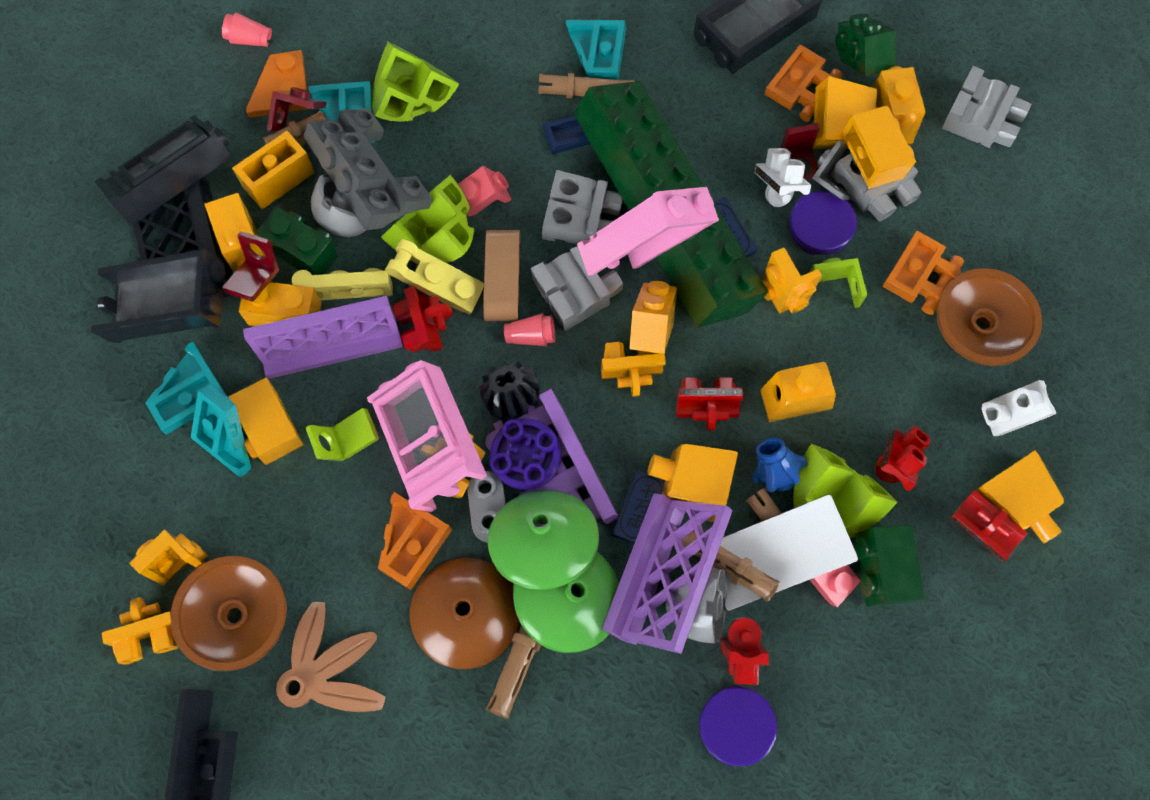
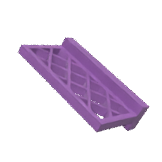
(325, 338)
(650, 565)

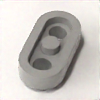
(484, 505)

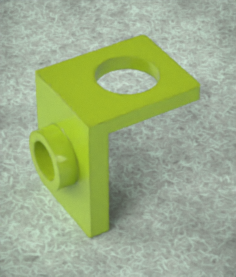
(850, 269)
(345, 437)

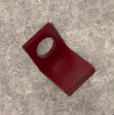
(283, 99)
(800, 144)
(255, 271)

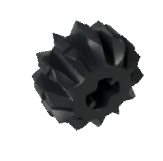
(509, 390)

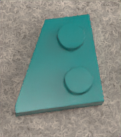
(598, 46)
(343, 97)
(176, 398)
(219, 430)

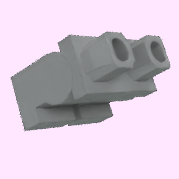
(982, 108)
(876, 198)
(577, 207)
(571, 291)

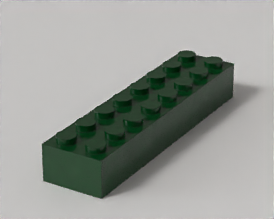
(645, 158)

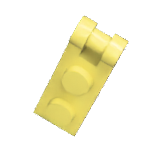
(435, 277)
(346, 285)

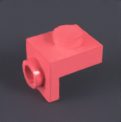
(484, 188)
(836, 584)

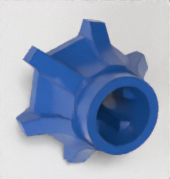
(777, 465)

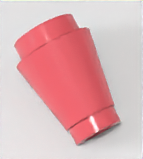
(245, 31)
(532, 331)

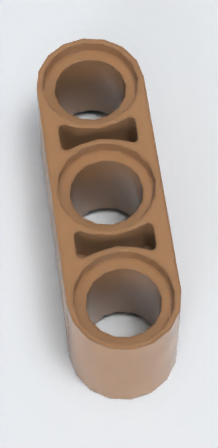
(501, 275)

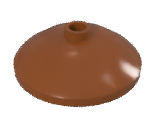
(1001, 303)
(204, 608)
(467, 639)

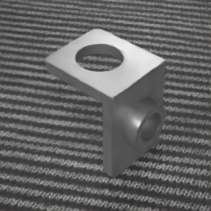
(826, 164)

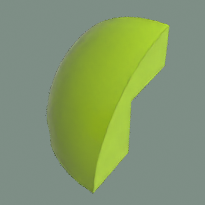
(408, 86)
(441, 228)
(856, 497)

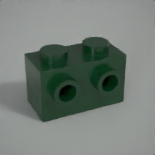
(866, 44)
(298, 242)
(888, 565)

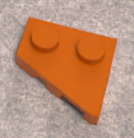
(279, 74)
(410, 542)

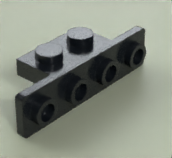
(199, 757)

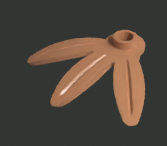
(314, 674)

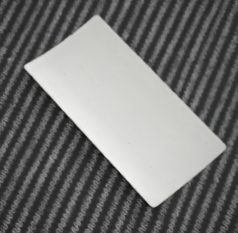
(791, 547)

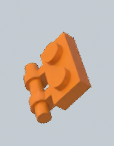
(795, 77)
(915, 266)

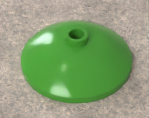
(545, 554)
(565, 621)

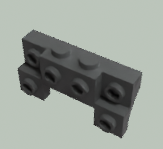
(360, 173)

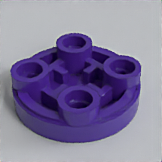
(822, 223)
(525, 454)
(738, 726)

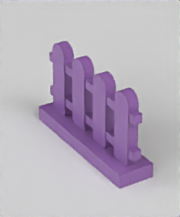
(576, 477)

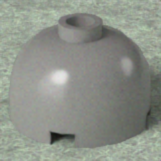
(333, 211)
(709, 617)

